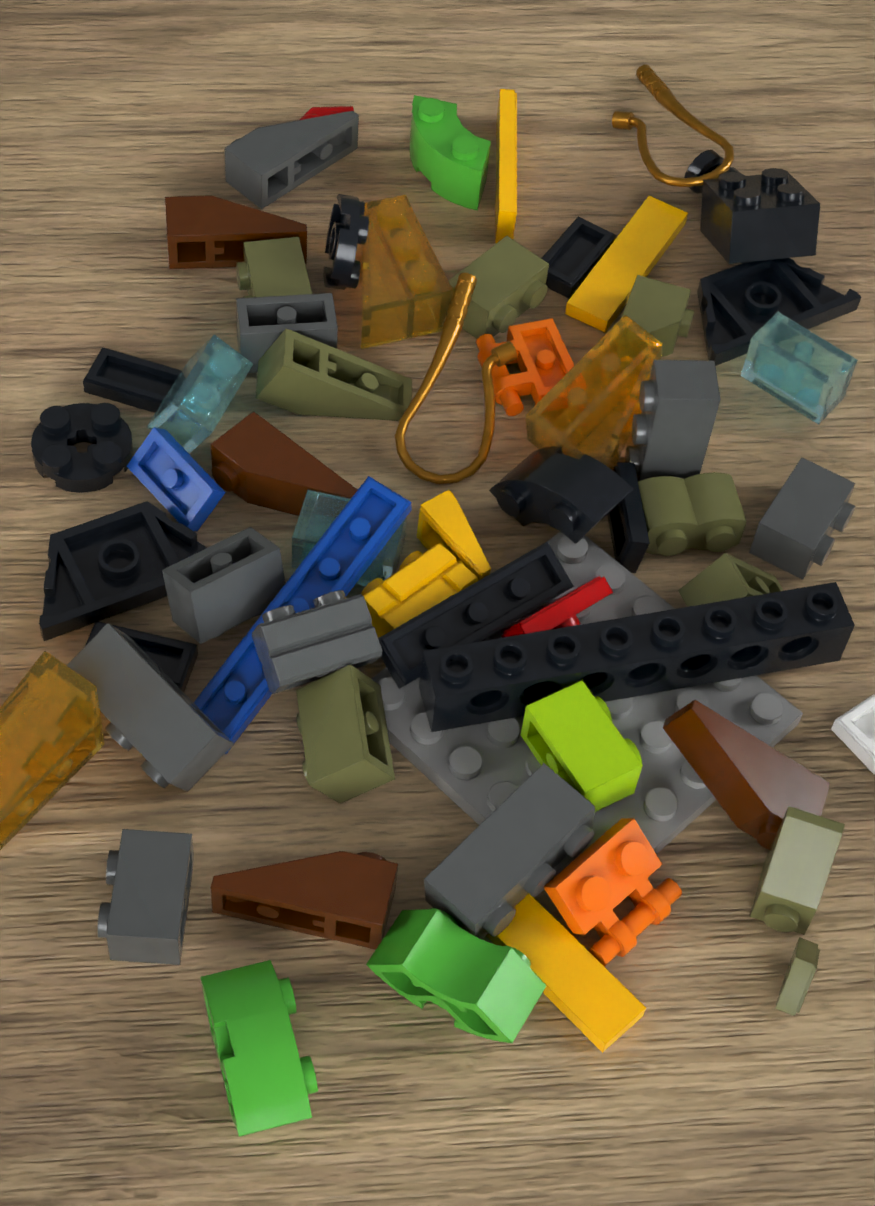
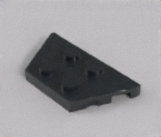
(748, 295)
(110, 566)

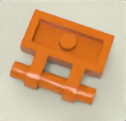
(540, 358)
(601, 879)

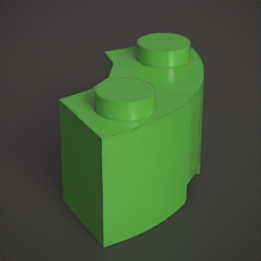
(448, 152)
(477, 982)
(257, 1047)

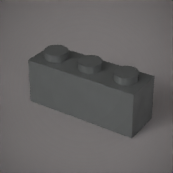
(675, 419)
(149, 711)
(511, 854)

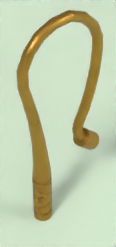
(666, 98)
(500, 356)

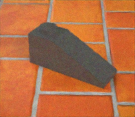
(288, 154)

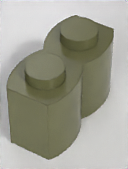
(691, 513)

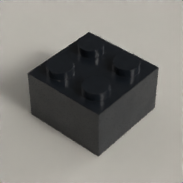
(759, 216)

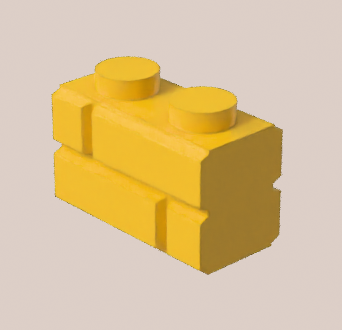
(416, 587)

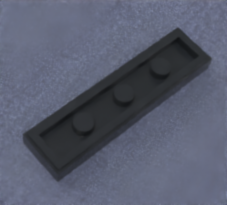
(475, 611)

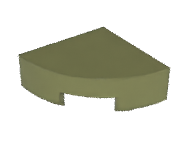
(798, 977)

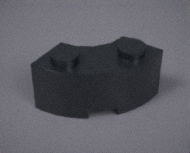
(560, 491)

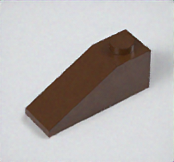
(212, 231)
(270, 467)
(743, 772)
(322, 895)

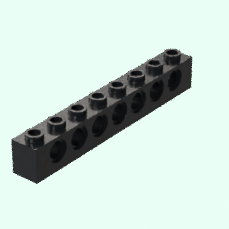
(635, 654)

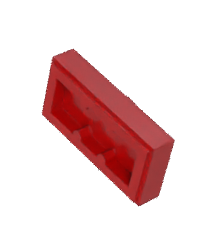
(563, 610)

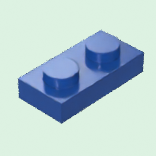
(175, 479)

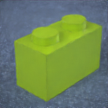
(582, 745)

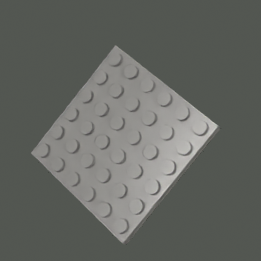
(490, 760)

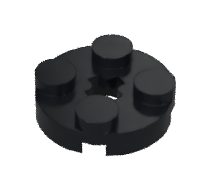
(345, 231)
(77, 423)

